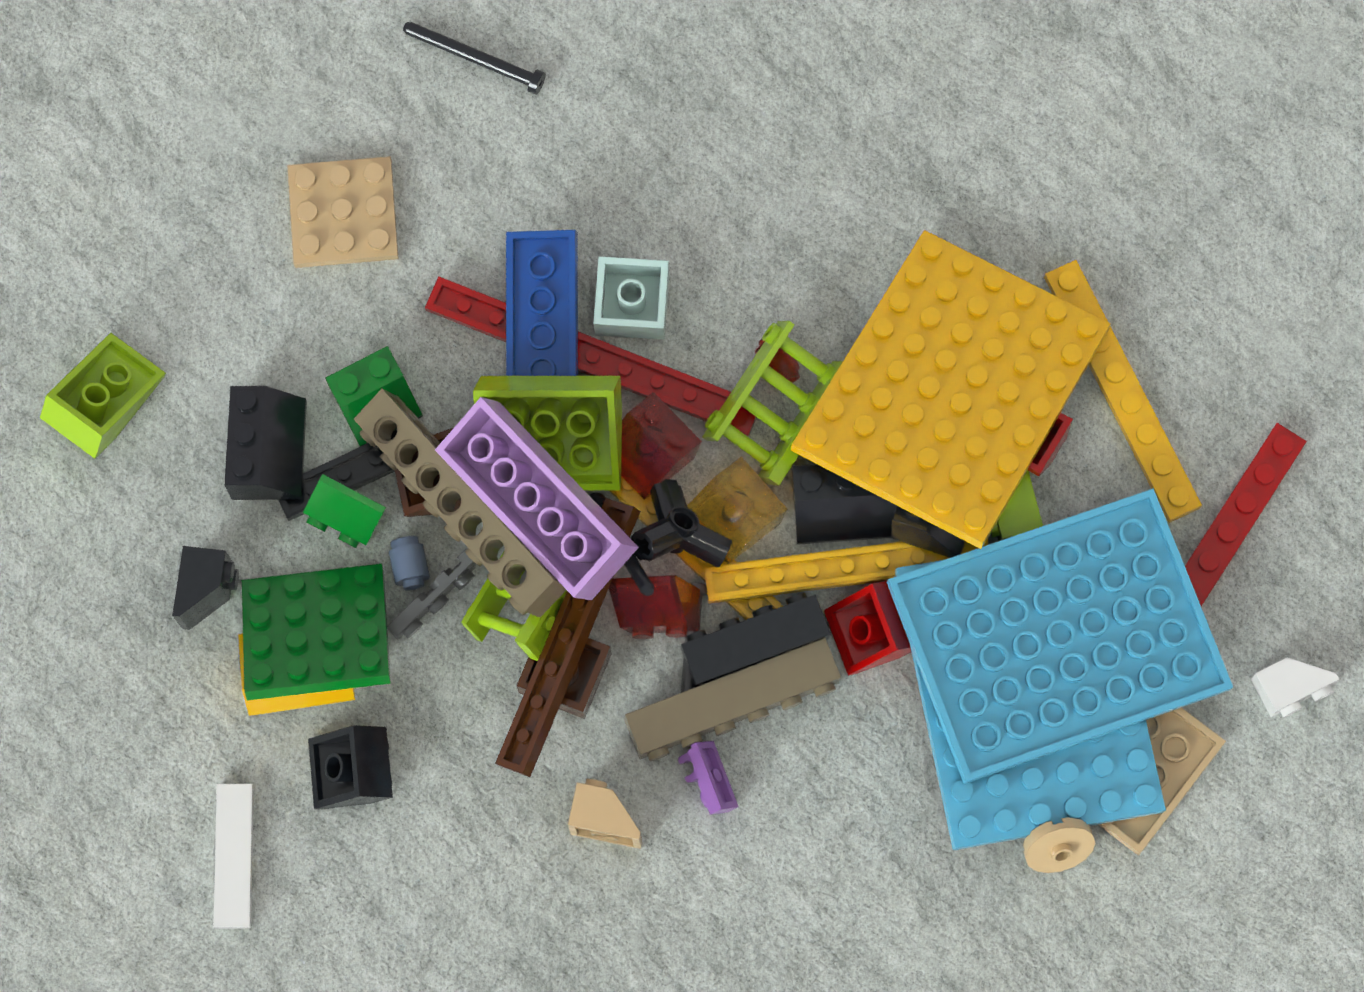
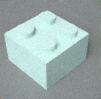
(631, 298)

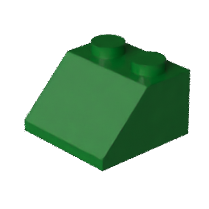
(361, 381)
(343, 510)

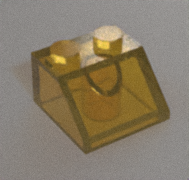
(738, 507)

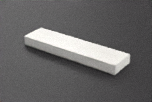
(233, 856)

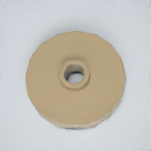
(1059, 845)

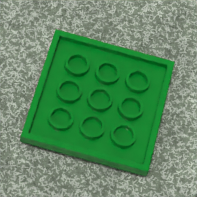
(315, 632)

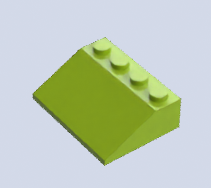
(570, 418)

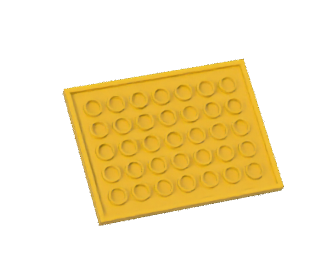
(951, 388)

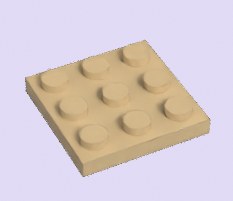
(342, 212)

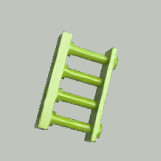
(778, 462)
(484, 616)

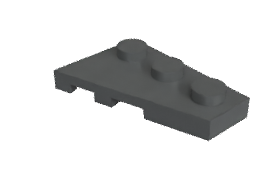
(409, 619)

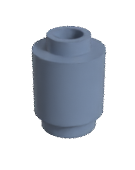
(408, 563)

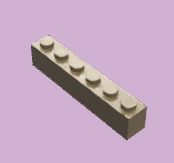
(732, 699)

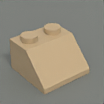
(601, 816)

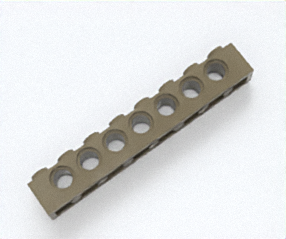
(378, 422)

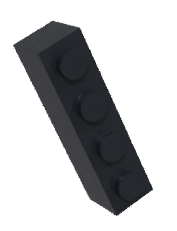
(755, 639)

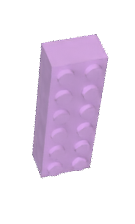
(536, 499)

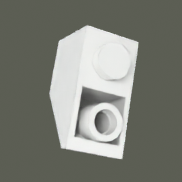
(1291, 682)

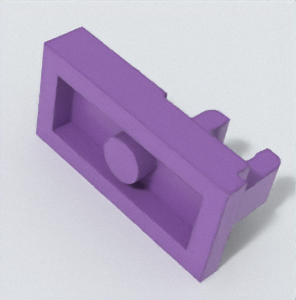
(711, 777)

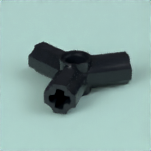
(677, 529)

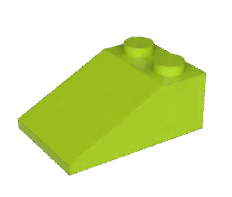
(101, 395)

